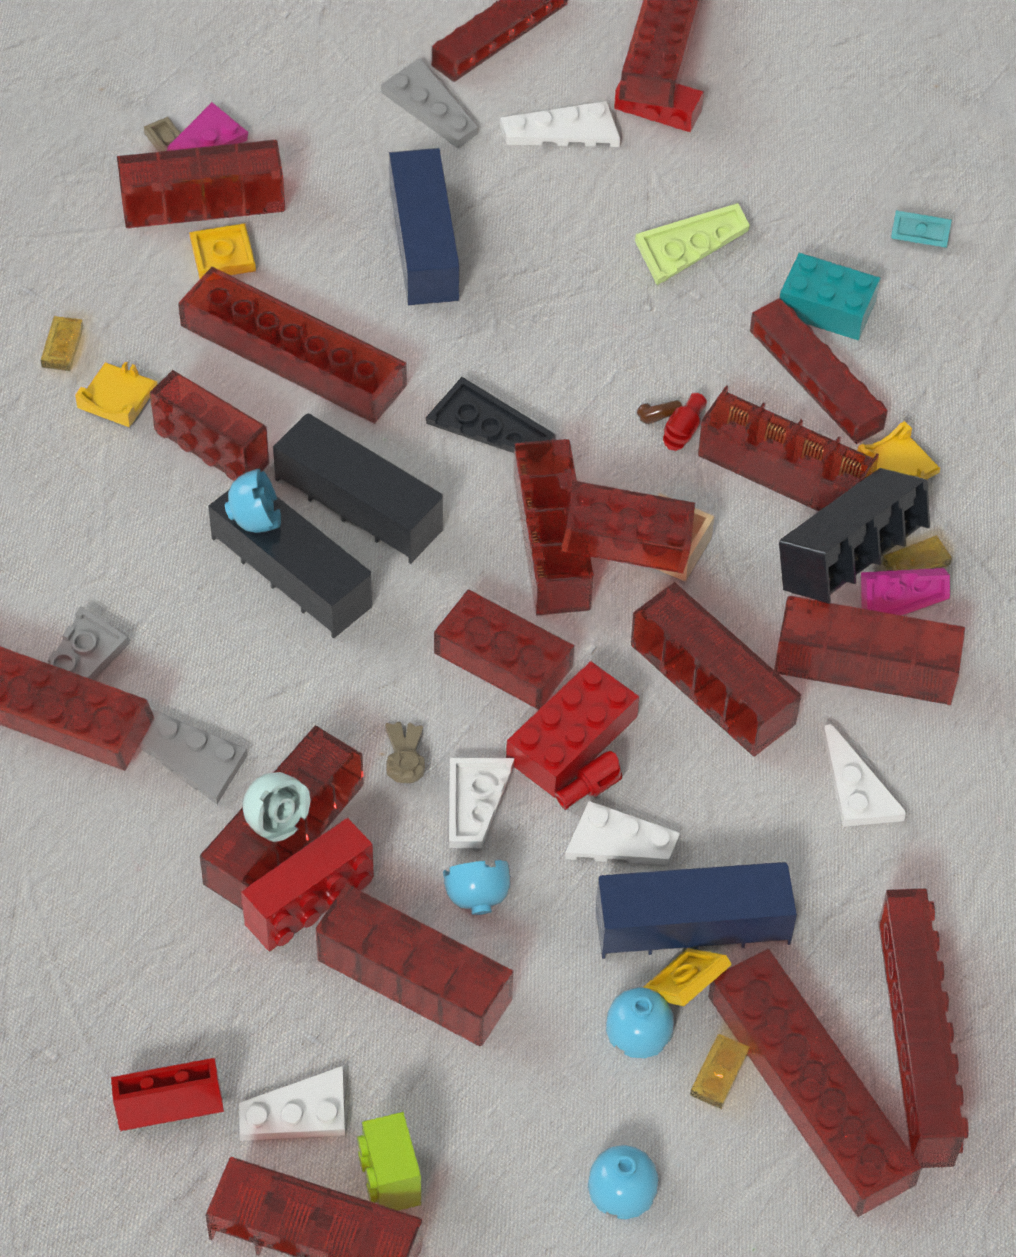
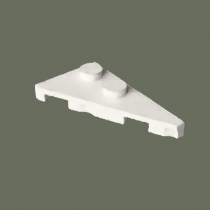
(858, 791)

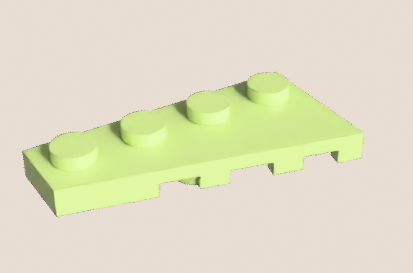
(687, 241)

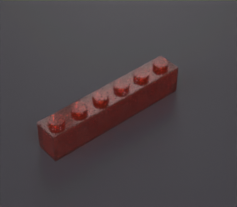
(489, 34)
(818, 371)

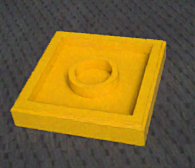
(224, 249)
(688, 975)

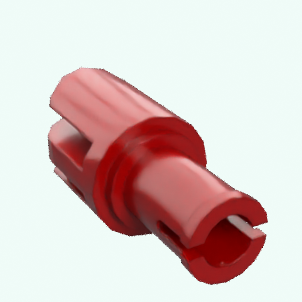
(684, 422)
(591, 780)

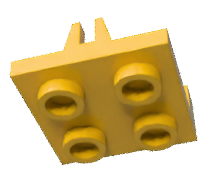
(116, 394)
(901, 454)

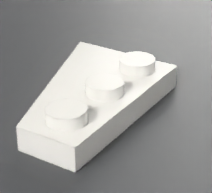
(474, 798)
(616, 835)
(297, 1110)

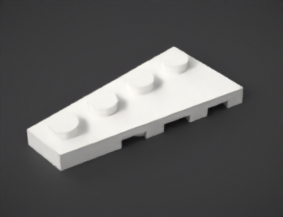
(578, 123)

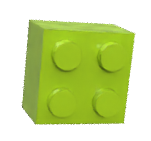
(389, 1162)

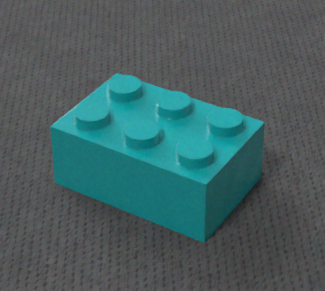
(830, 295)

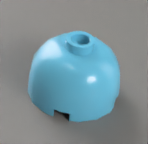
(252, 502)
(477, 885)
(640, 1022)
(623, 1181)

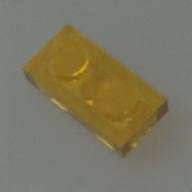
(62, 343)
(921, 555)
(719, 1071)

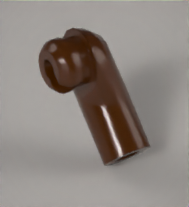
(650, 414)

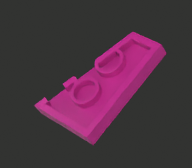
(210, 128)
(904, 590)

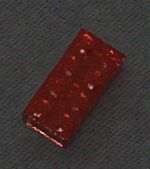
(208, 426)
(628, 527)
(503, 649)

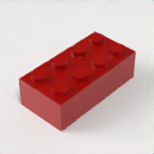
(572, 728)
(307, 884)

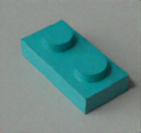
(921, 228)

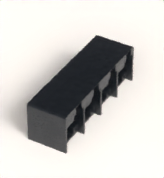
(359, 486)
(853, 533)
(300, 564)

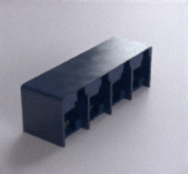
(424, 226)
(695, 908)

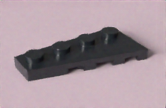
(484, 418)

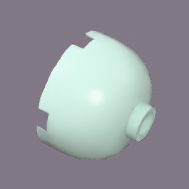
(275, 805)

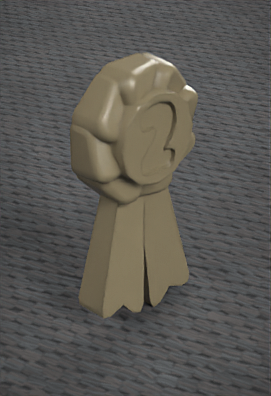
(405, 763)

